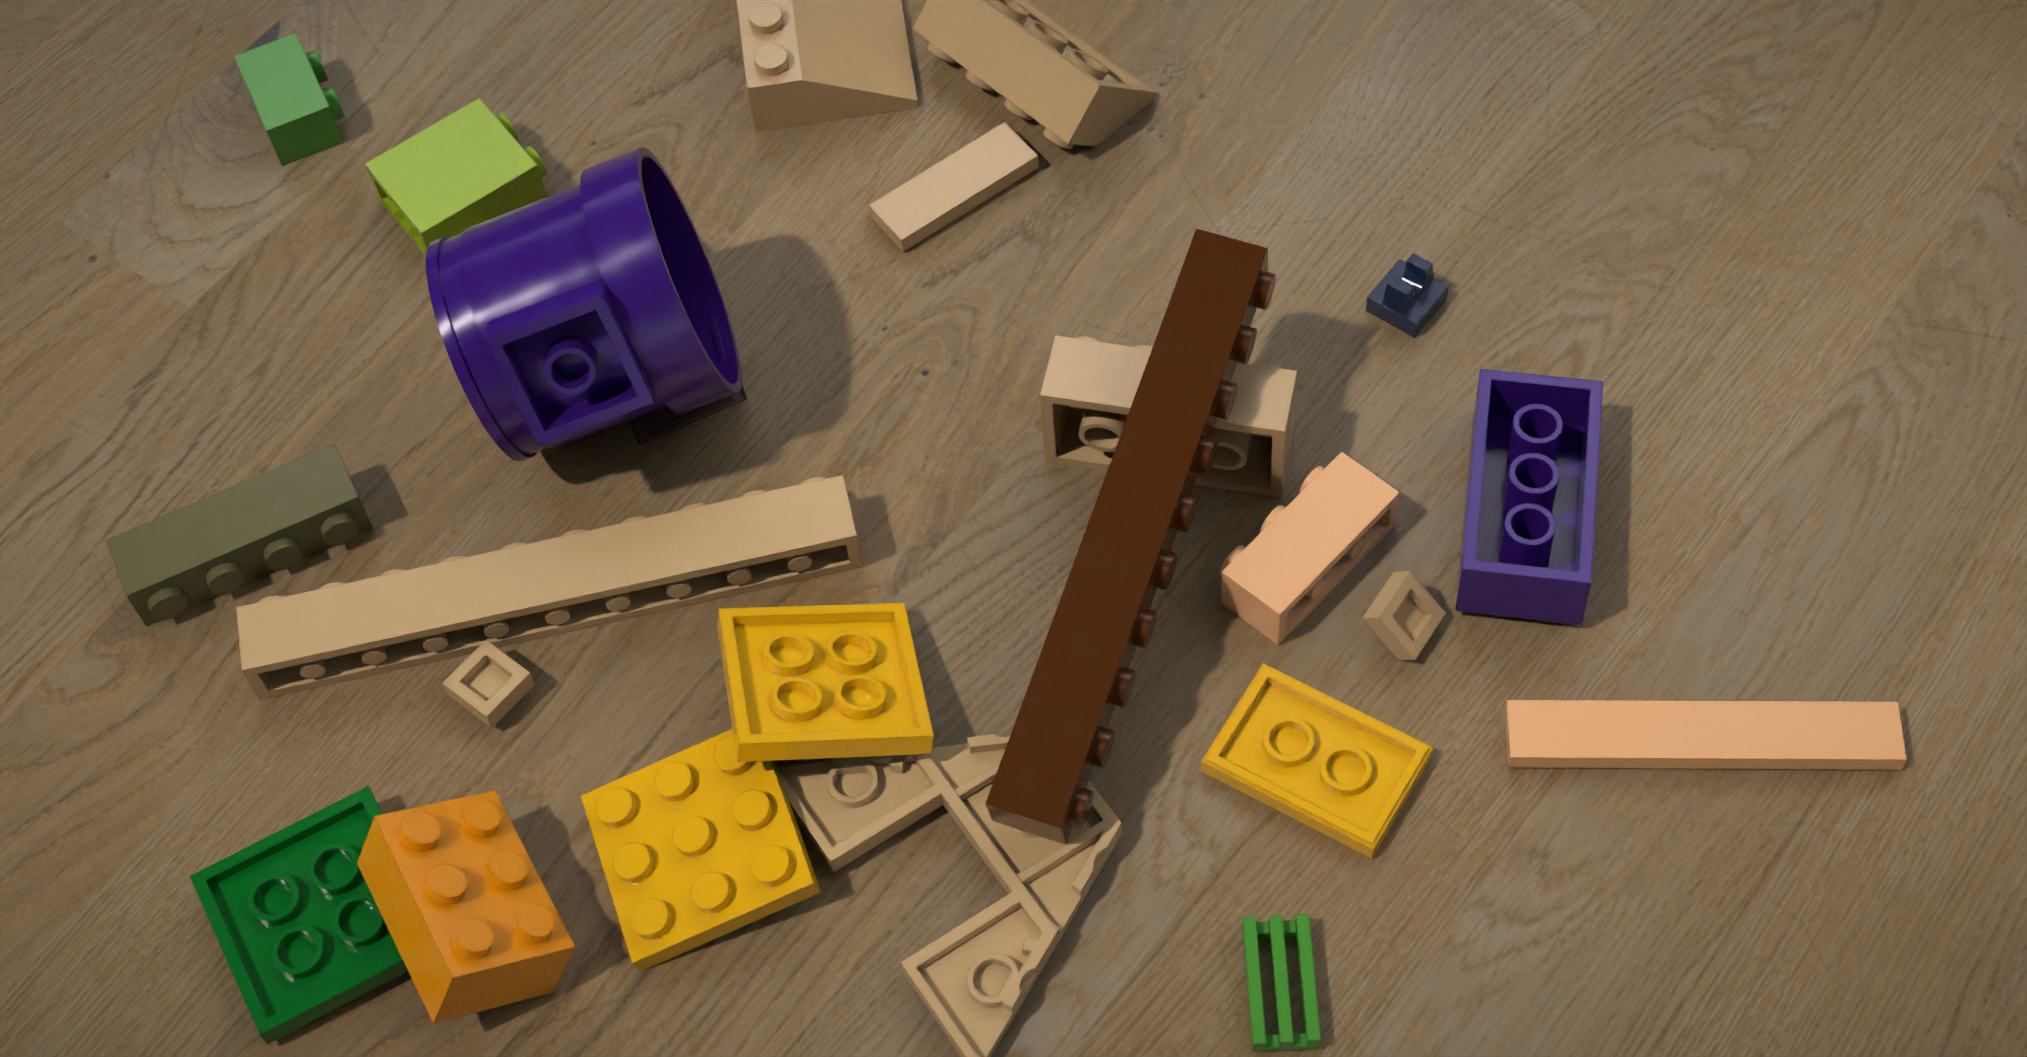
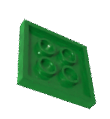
(301, 918)

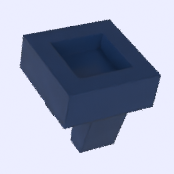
(1408, 295)

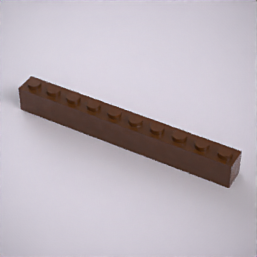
(1130, 539)

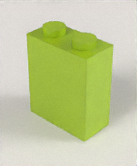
(457, 175)

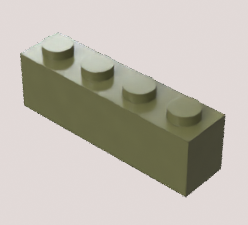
(238, 535)

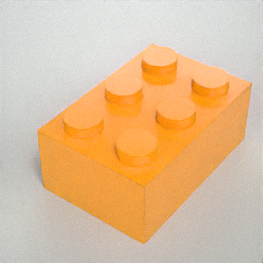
(464, 905)

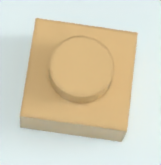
(1404, 615)
(488, 683)

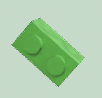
(289, 97)

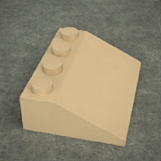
(824, 60)

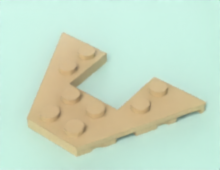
(989, 963)

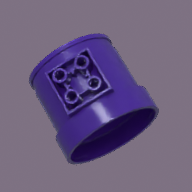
(583, 310)

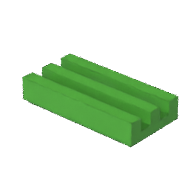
(1276, 930)

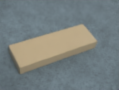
(953, 186)

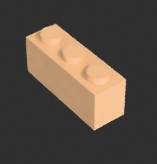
(1308, 547)

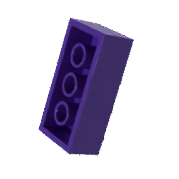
(1531, 497)

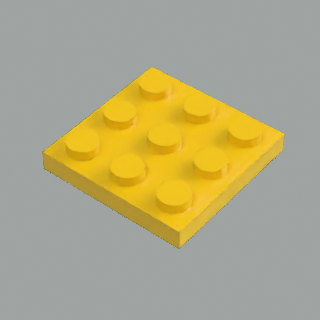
(823, 682)
(697, 848)

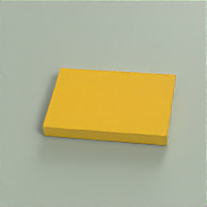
(1317, 760)

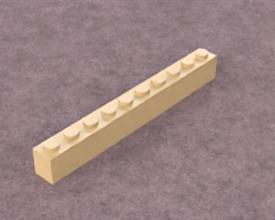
(547, 587)

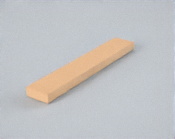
(1704, 734)

